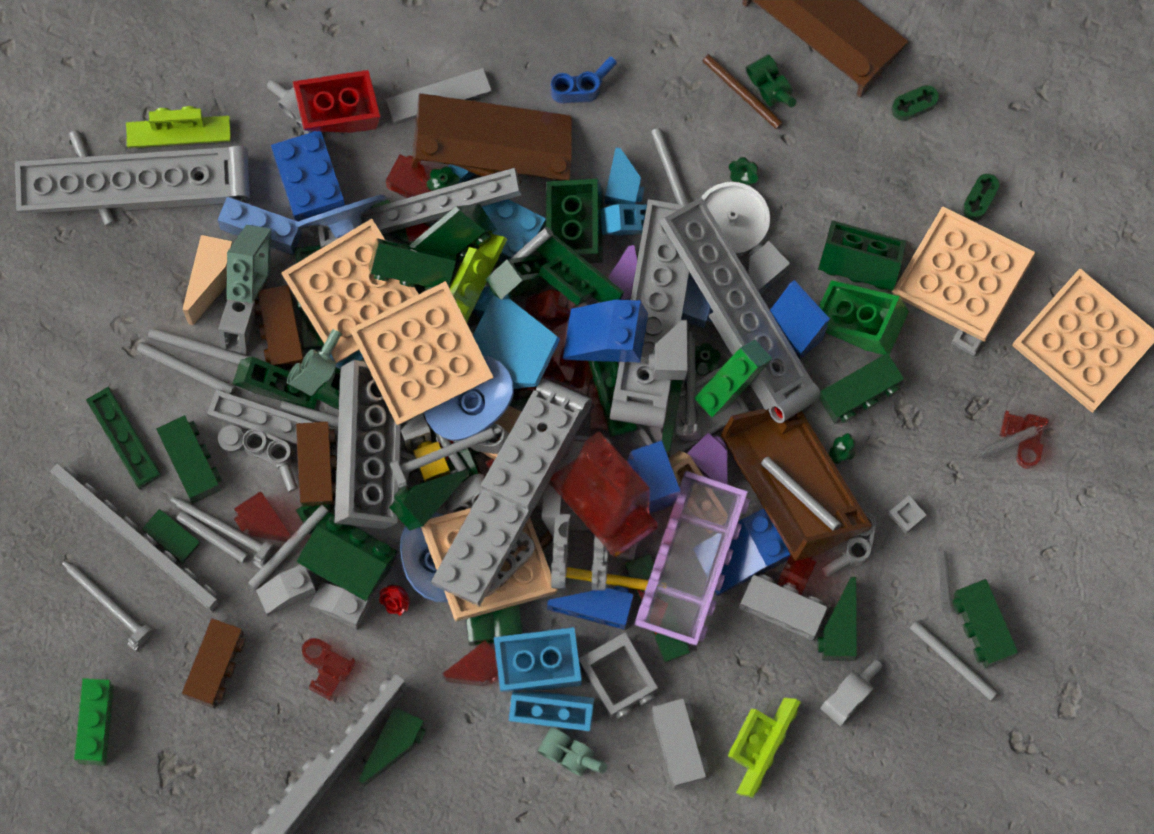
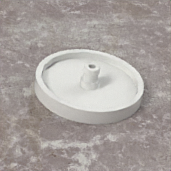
(740, 214)

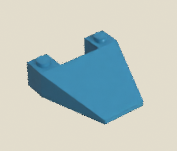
(513, 338)

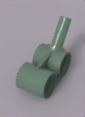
(315, 368)
(572, 756)

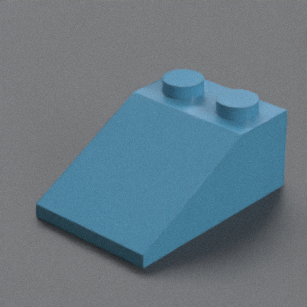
(538, 660)

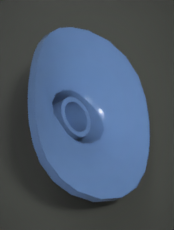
(344, 218)
(476, 408)
(419, 563)

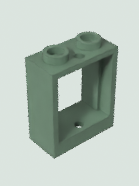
(245, 266)

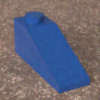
(597, 606)

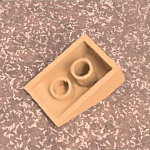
(207, 277)

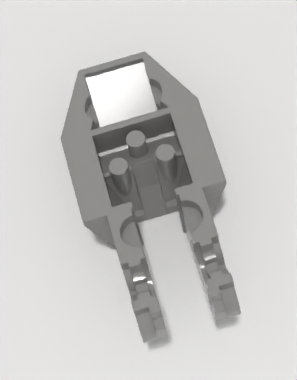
(561, 520)

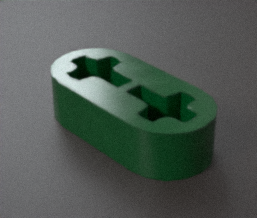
(913, 97)
(975, 194)

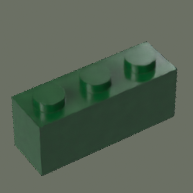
(410, 264)
(518, 277)
(861, 389)
(190, 458)
(984, 624)

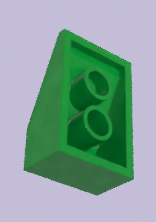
(863, 316)

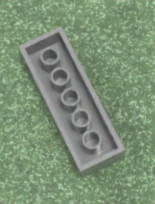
(365, 448)

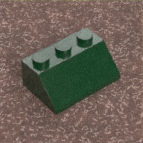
(575, 215)
(457, 231)
(862, 255)
(347, 557)

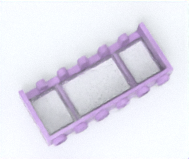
(692, 558)

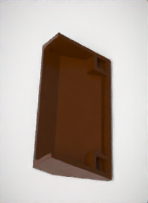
(841, 33)
(492, 137)
(802, 456)

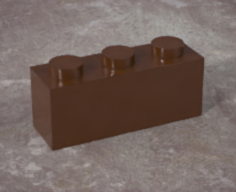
(279, 327)
(316, 463)
(214, 663)

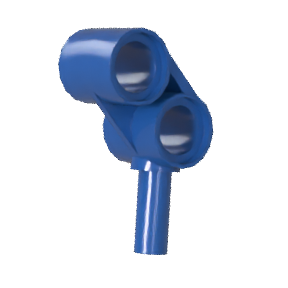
(576, 92)

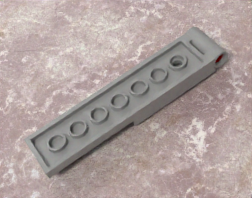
(133, 180)
(661, 288)
(739, 309)
(511, 490)
(321, 773)

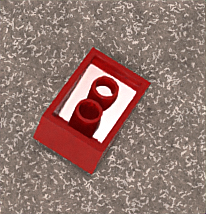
(337, 103)

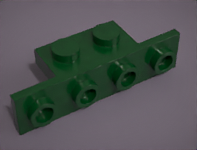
(574, 275)

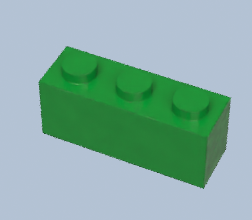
(733, 378)
(94, 722)

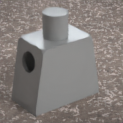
(237, 326)

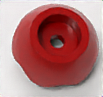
(394, 599)

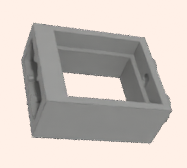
(601, 654)

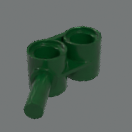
(772, 88)

